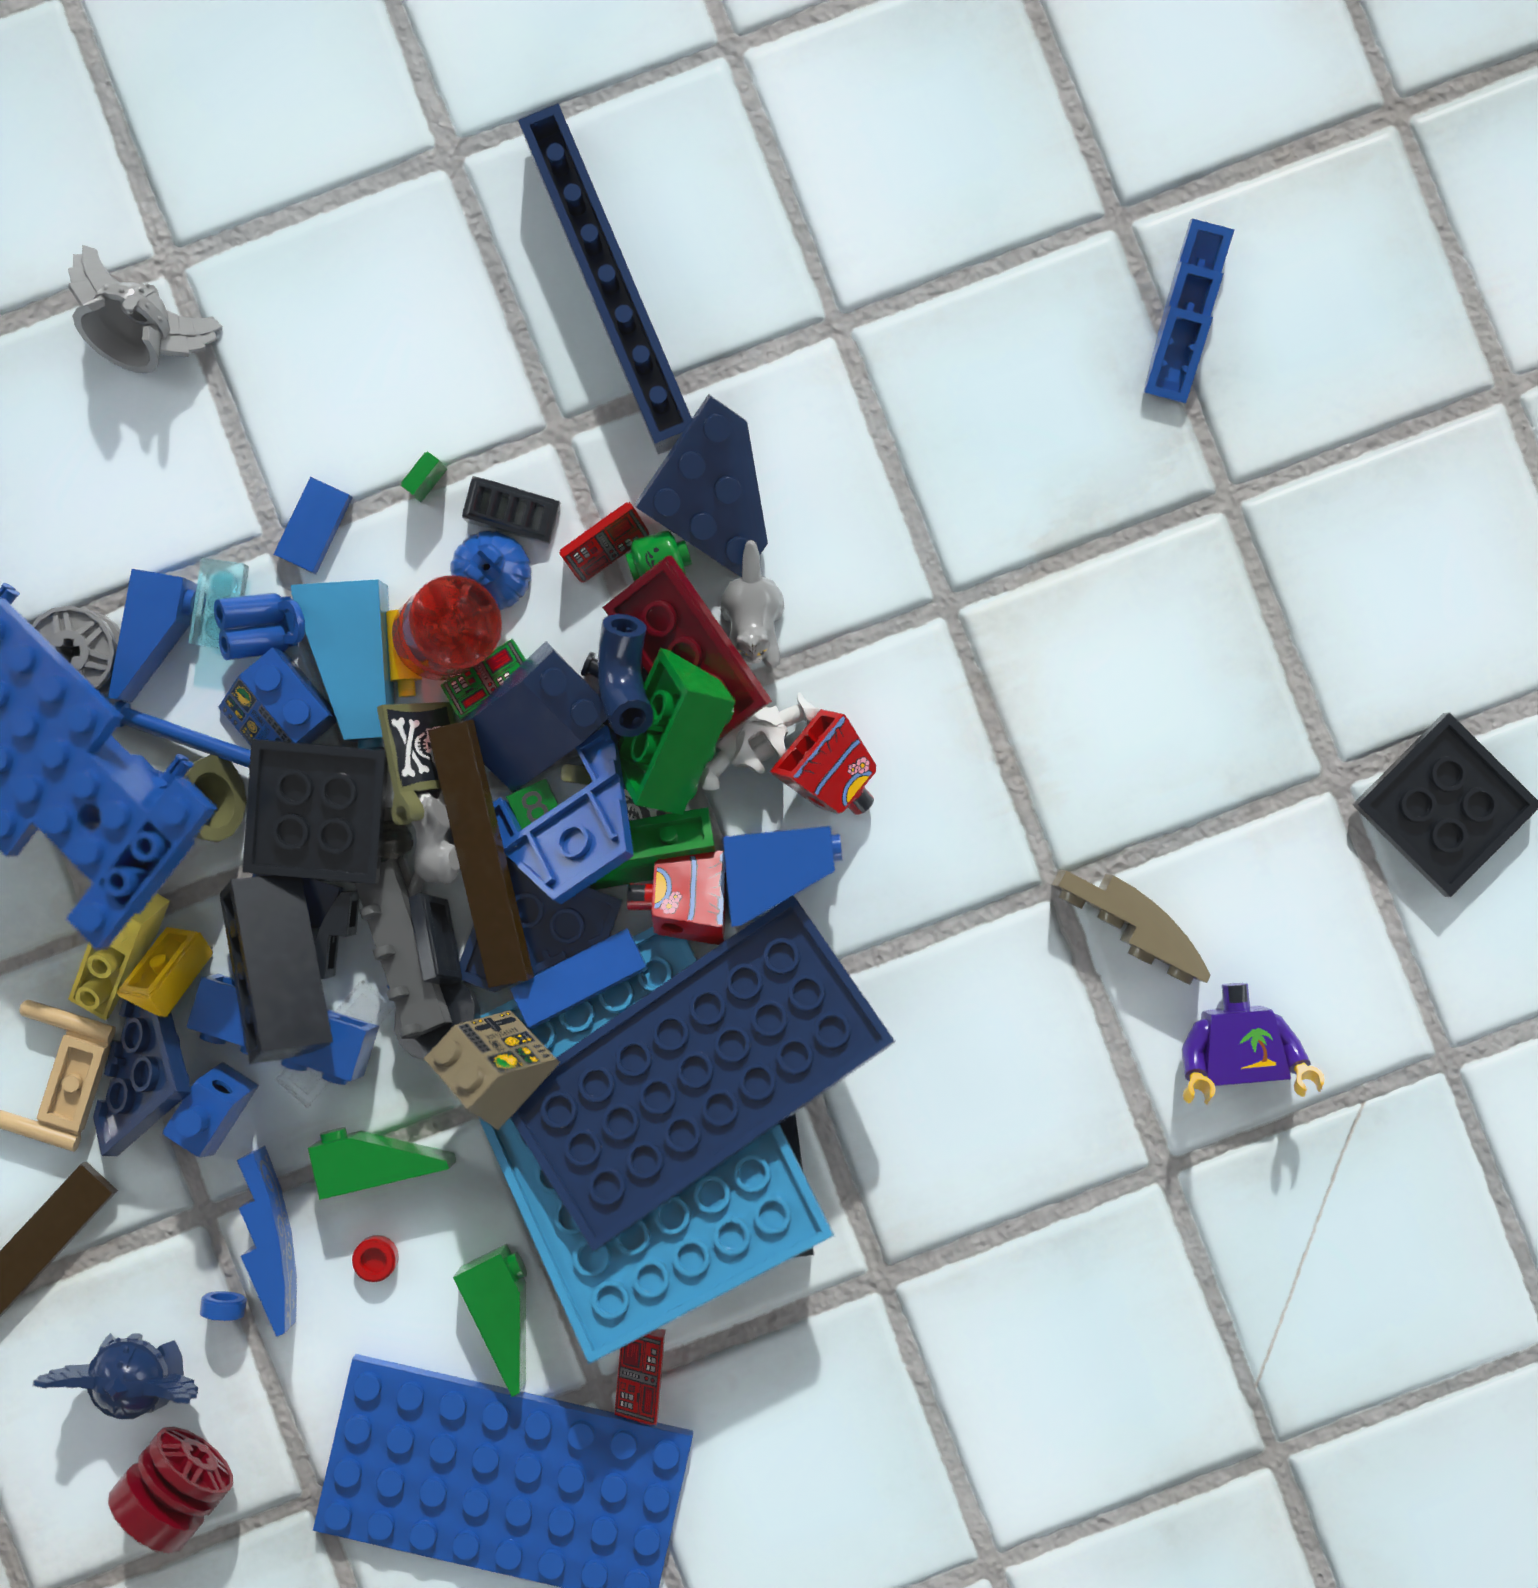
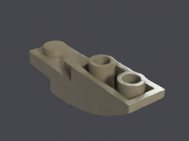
(1148, 930)

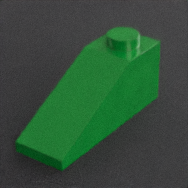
(368, 1160)
(497, 1301)

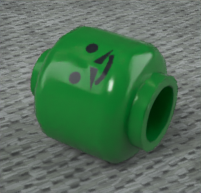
(652, 549)

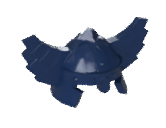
(128, 1377)

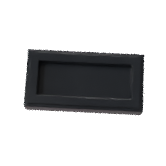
(435, 939)

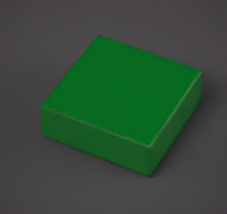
(423, 476)

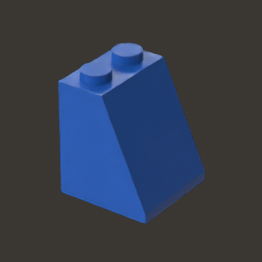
(775, 866)

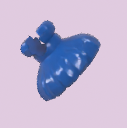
(508, 562)

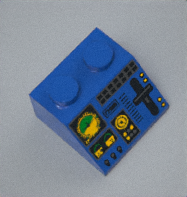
(277, 702)

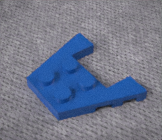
(579, 836)

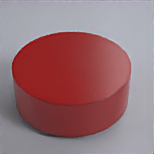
(375, 1258)

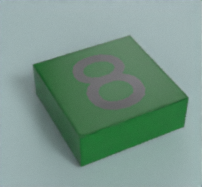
(532, 802)

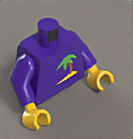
(1243, 1047)

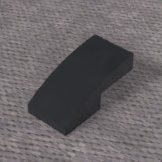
(339, 921)

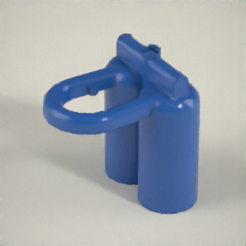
(257, 623)

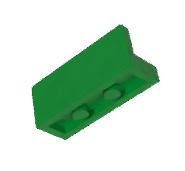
(660, 839)

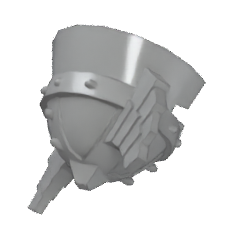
(129, 319)

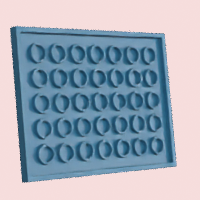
(693, 1247)

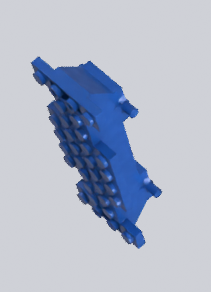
(82, 787)

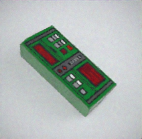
(479, 682)

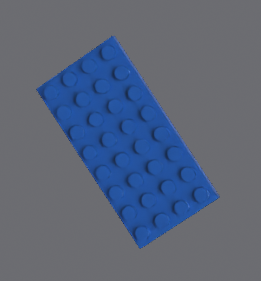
(501, 1479)

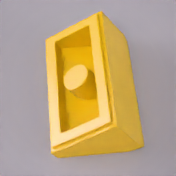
(166, 970)

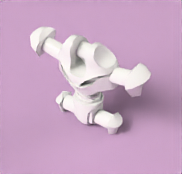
(756, 740)

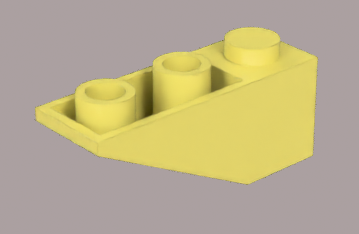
(107, 969)

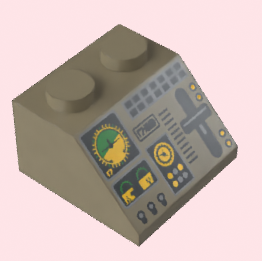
(492, 1065)

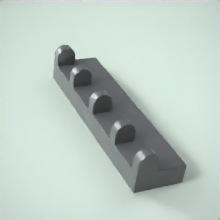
(391, 925)

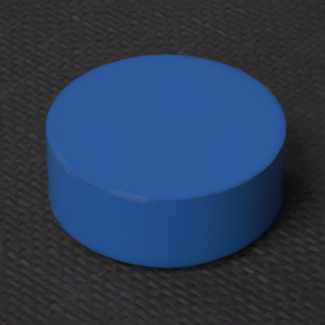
(223, 1306)

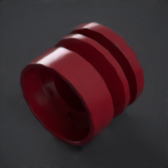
(170, 1490)

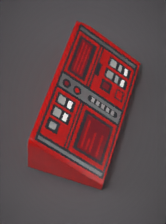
(604, 542)
(640, 1378)

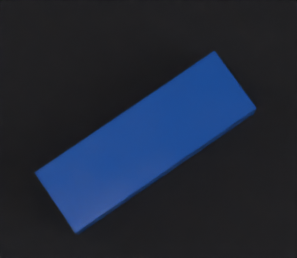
(579, 978)

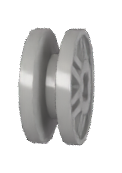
(92, 632)

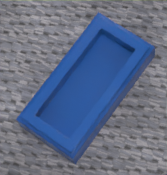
(313, 525)

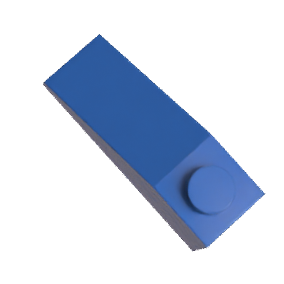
(152, 623)

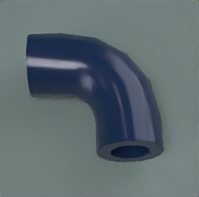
(621, 675)

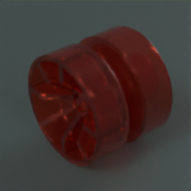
(446, 628)

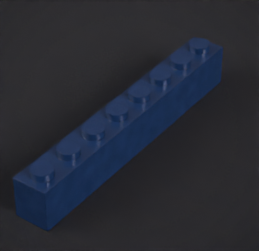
(606, 276)

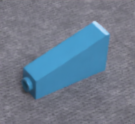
(351, 651)

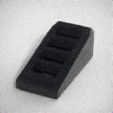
(515, 495)

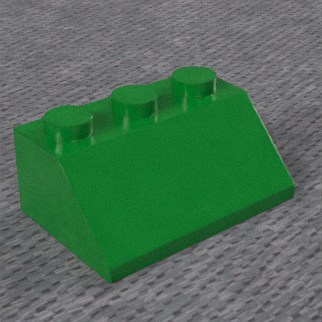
(669, 757)

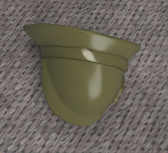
(225, 790)

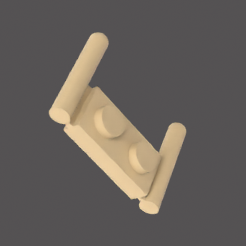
(71, 1081)

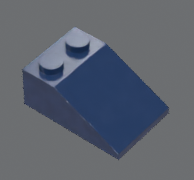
(535, 717)

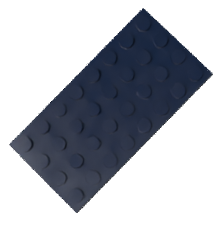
(697, 1072)

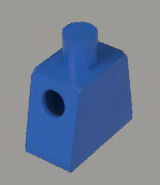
(208, 1114)

